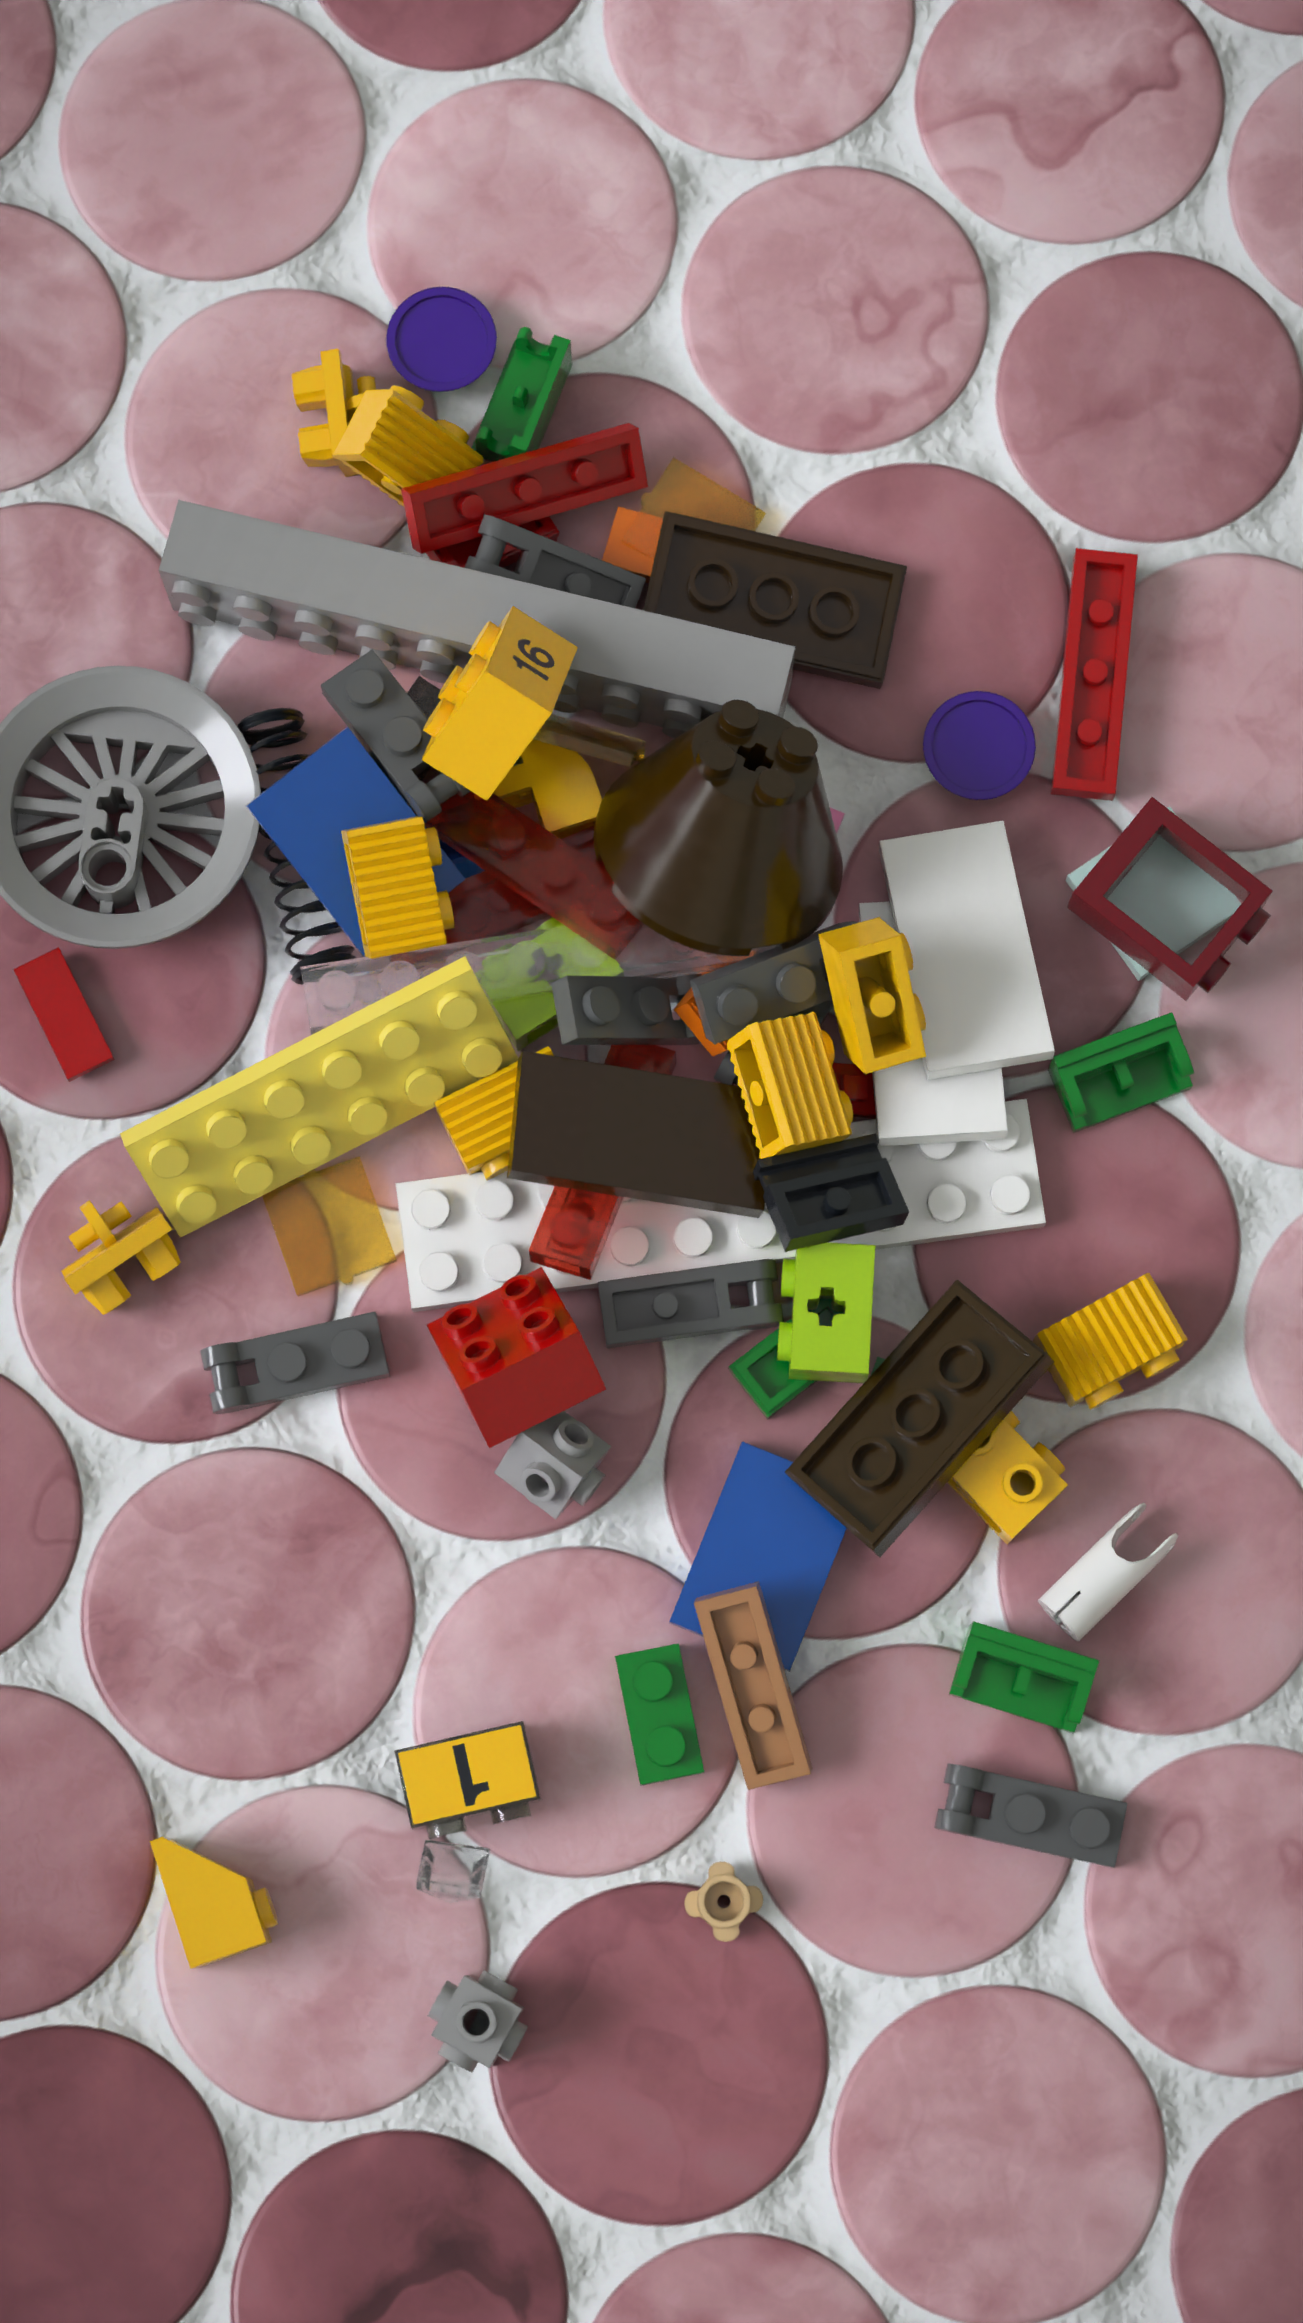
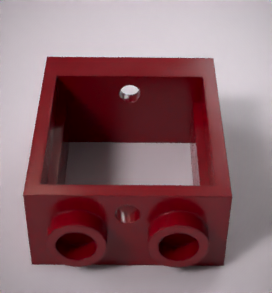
(1091, 902)

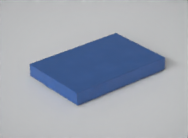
(318, 799)
(765, 1534)

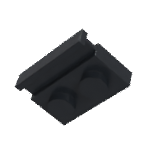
(830, 1192)

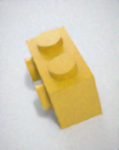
(873, 994)
(1009, 1480)

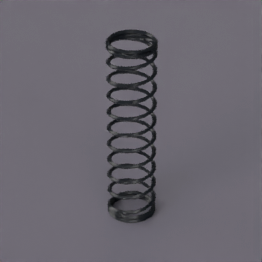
(268, 738)

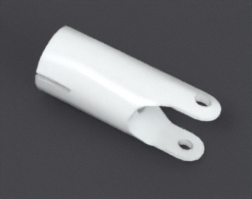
(1099, 1580)

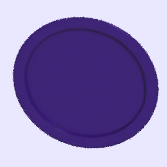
(441, 339)
(979, 745)

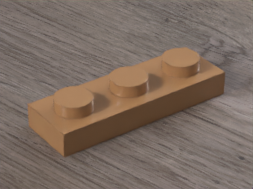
(753, 1685)

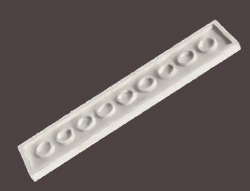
(476, 1233)

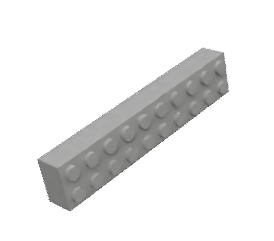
(431, 612)

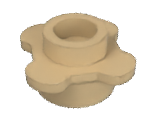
(742, 1901)

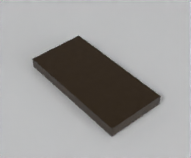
(782, 590)
(633, 1135)
(919, 1417)

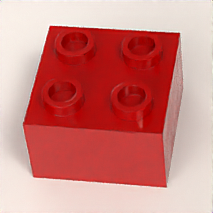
(516, 1356)

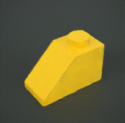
(212, 1904)

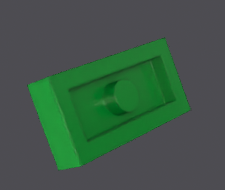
(659, 1714)

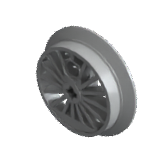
(130, 711)

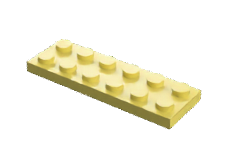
(319, 1097)

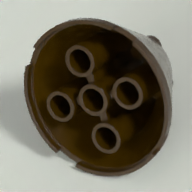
(724, 835)

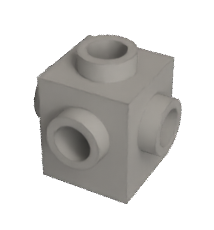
(555, 1463)
(504, 2029)

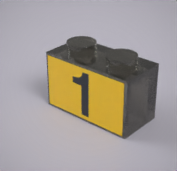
(469, 1778)

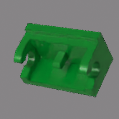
(524, 397)
(1121, 1072)
(1023, 1677)

